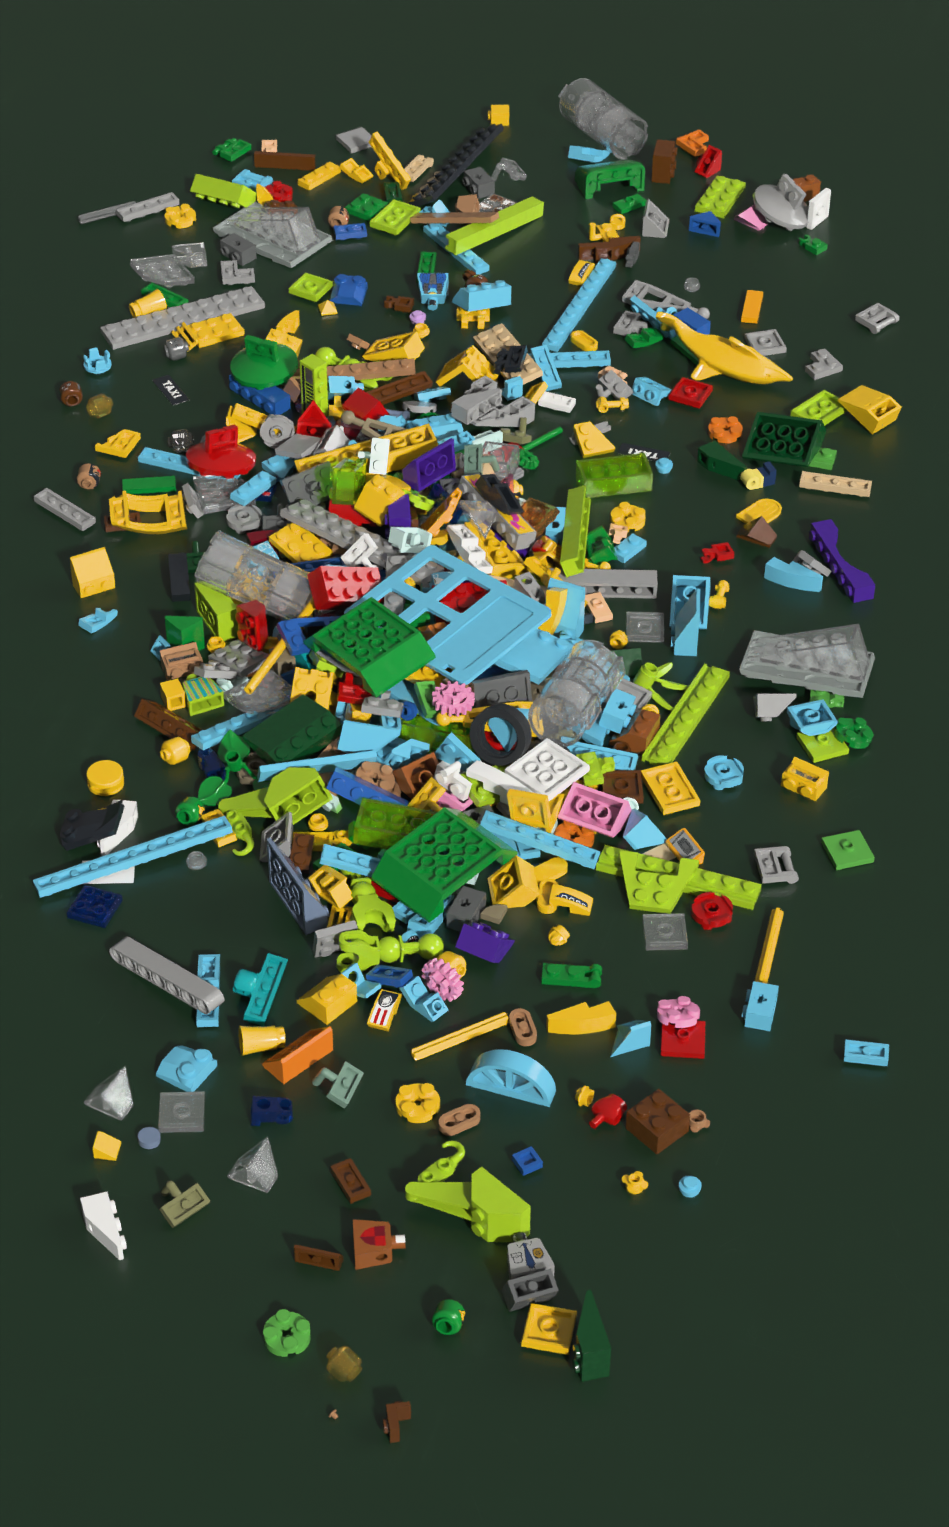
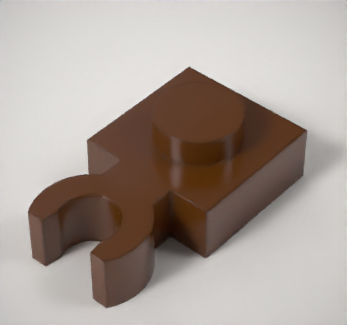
(401, 303)

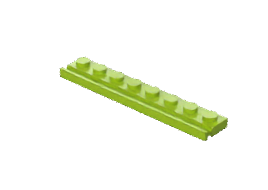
(685, 716)
(739, 891)

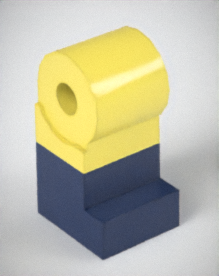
(759, 477)

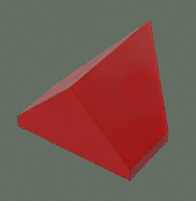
(709, 162)
(312, 422)

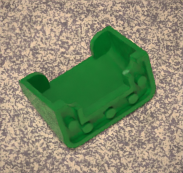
(592, 176)

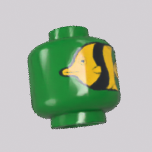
(189, 811)
(448, 1317)

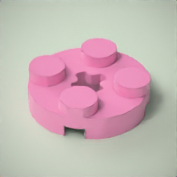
(678, 1011)

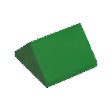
(185, 630)

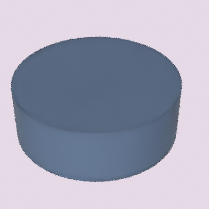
(149, 1138)

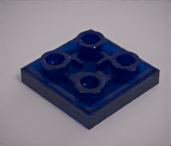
(94, 906)

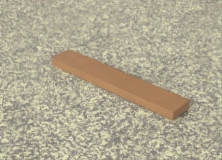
(455, 217)

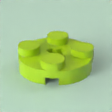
(420, 501)

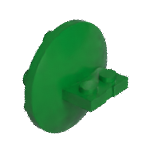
(263, 363)

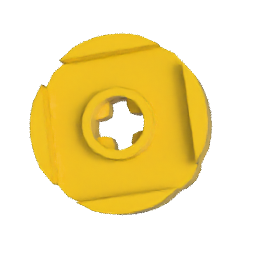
(181, 216)
(634, 515)
(417, 1092)

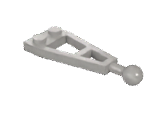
(640, 289)

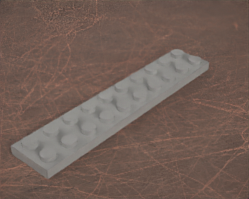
(165, 321)
(346, 534)

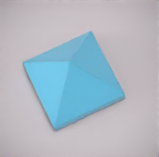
(159, 644)

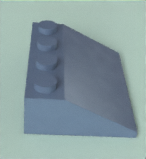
(295, 891)

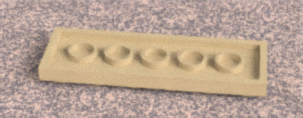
(499, 337)

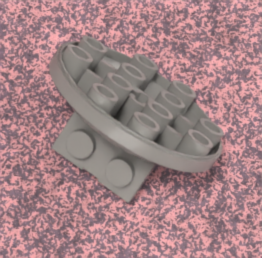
(782, 203)

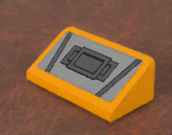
(685, 846)

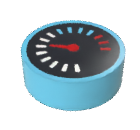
(410, 936)

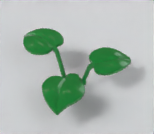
(231, 752)

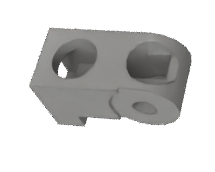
(530, 587)

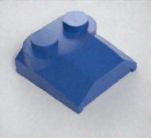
(349, 290)

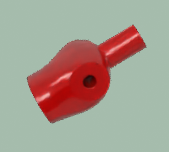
(608, 1109)

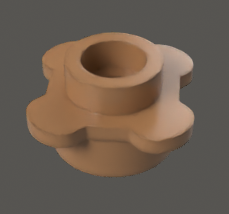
(698, 1120)

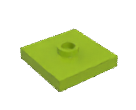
(310, 287)
(822, 746)

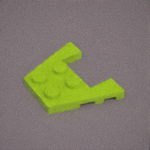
(654, 890)

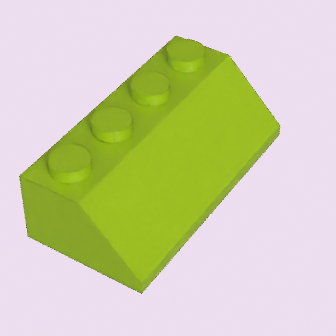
(222, 191)

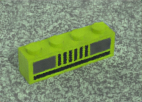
(314, 383)

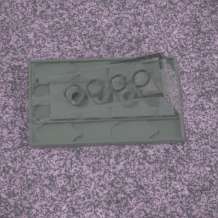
(278, 232)
(816, 659)

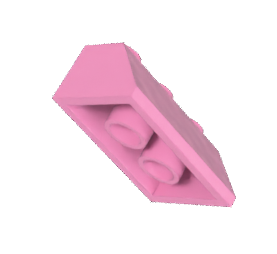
(595, 810)

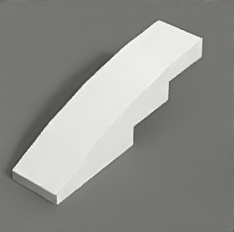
(467, 547)
(495, 780)

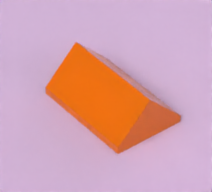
(300, 1054)

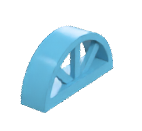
(532, 1085)

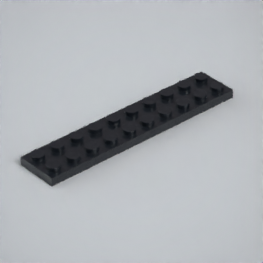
(456, 165)

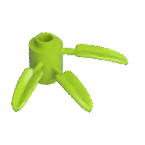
(649, 674)

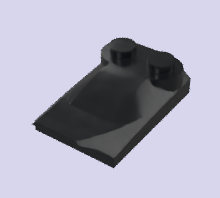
(90, 826)

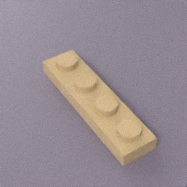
(835, 484)

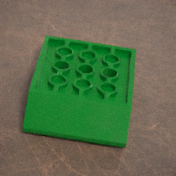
(381, 658)
(425, 878)

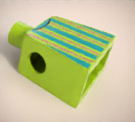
(202, 694)

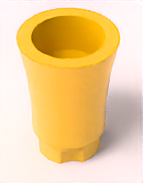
(148, 304)
(260, 1039)

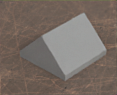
(654, 221)
(281, 833)

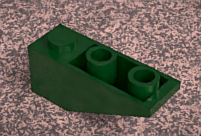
(719, 460)

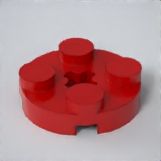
(280, 191)
(712, 919)

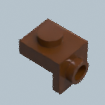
(394, 1413)

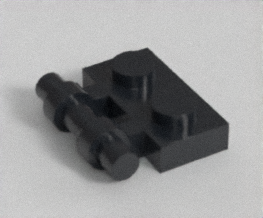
(510, 360)

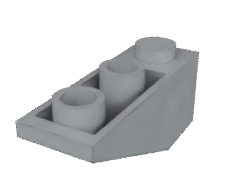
(474, 405)

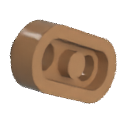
(525, 1031)
(458, 1119)

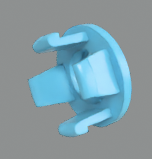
(101, 363)

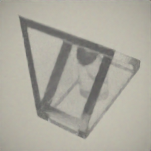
(479, 514)
(112, 1095)
(256, 1167)

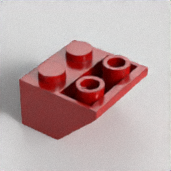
(252, 624)

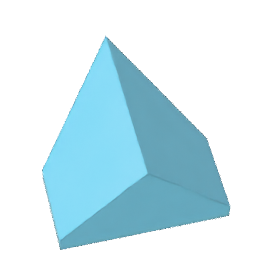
(505, 731)
(641, 831)
(631, 1037)

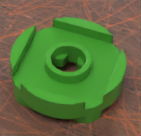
(283, 1322)

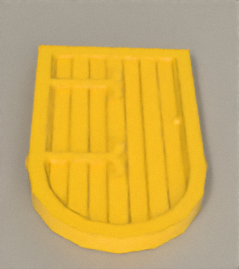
(767, 508)

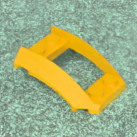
(172, 505)

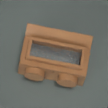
(180, 660)

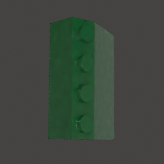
(784, 439)
(294, 732)

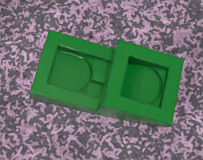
(647, 337)

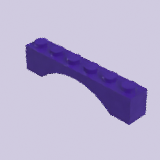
(856, 583)

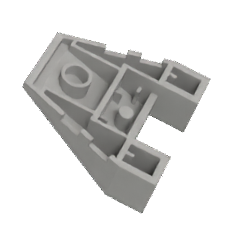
(502, 415)

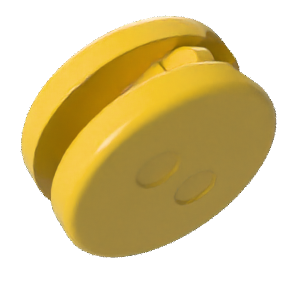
(105, 778)

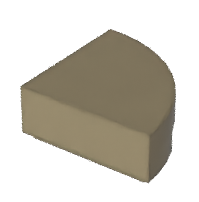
(494, 913)

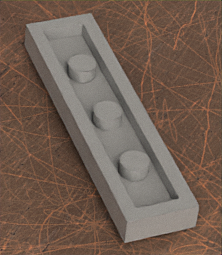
(147, 207)
(64, 509)

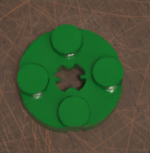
(853, 732)

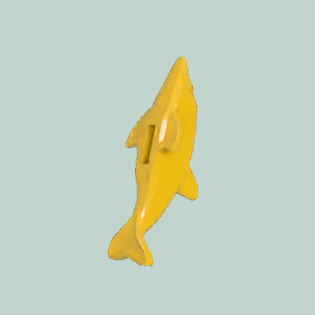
(724, 355)

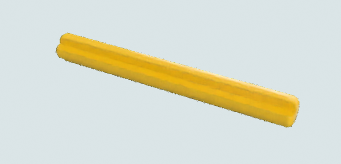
(769, 946)
(459, 1036)

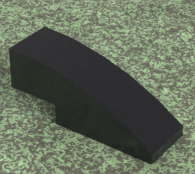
(498, 494)
(179, 577)

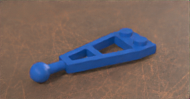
(293, 636)

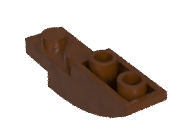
(613, 250)

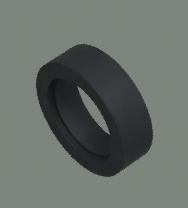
(485, 750)

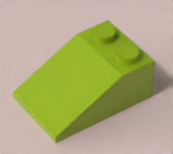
(217, 612)

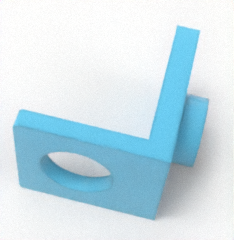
(364, 987)

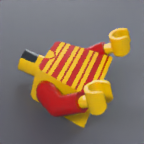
(548, 552)

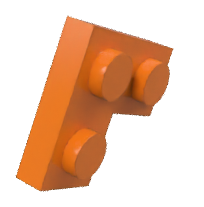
(693, 142)

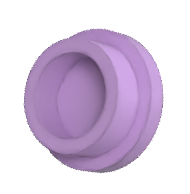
(417, 317)

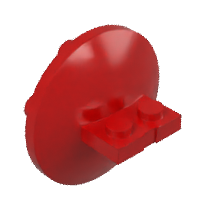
(221, 454)

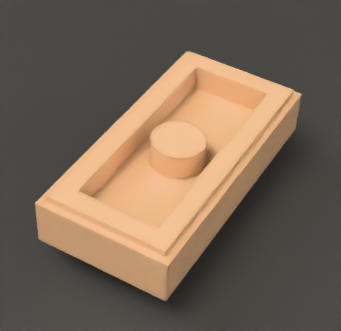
(598, 607)

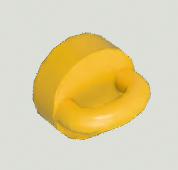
(617, 221)

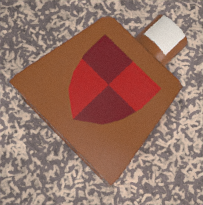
(374, 1243)

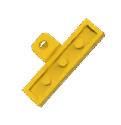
(388, 162)

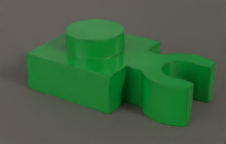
(814, 245)

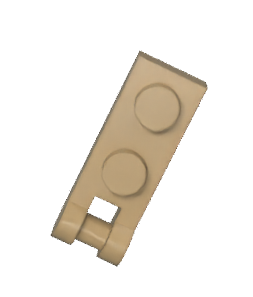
(418, 166)

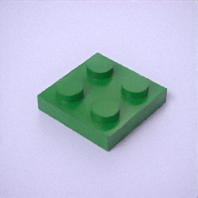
(366, 207)

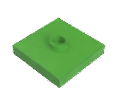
(847, 850)

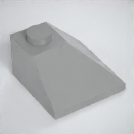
(771, 705)

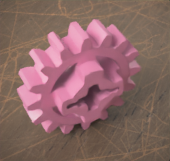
(453, 699)
(442, 979)

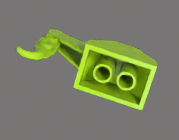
(292, 791)
(489, 1205)

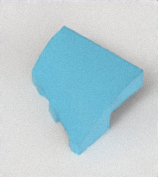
(587, 153)

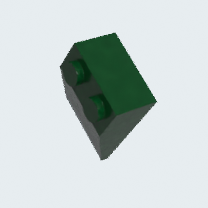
(592, 1345)

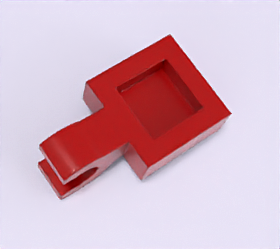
(718, 551)

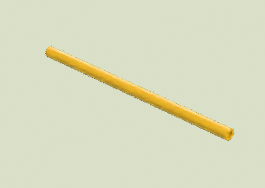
(275, 653)

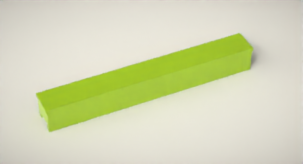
(509, 219)
(575, 531)

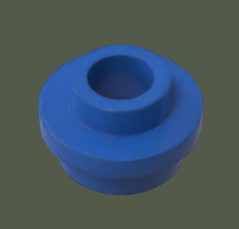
(409, 711)

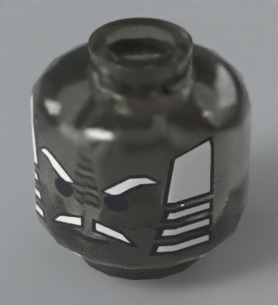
(180, 440)

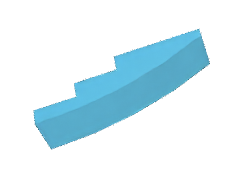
(210, 972)

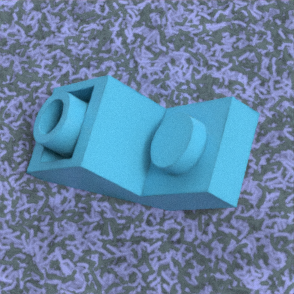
(403, 752)
(418, 997)

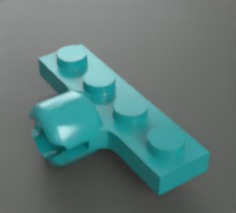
(260, 988)

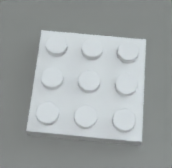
(547, 769)

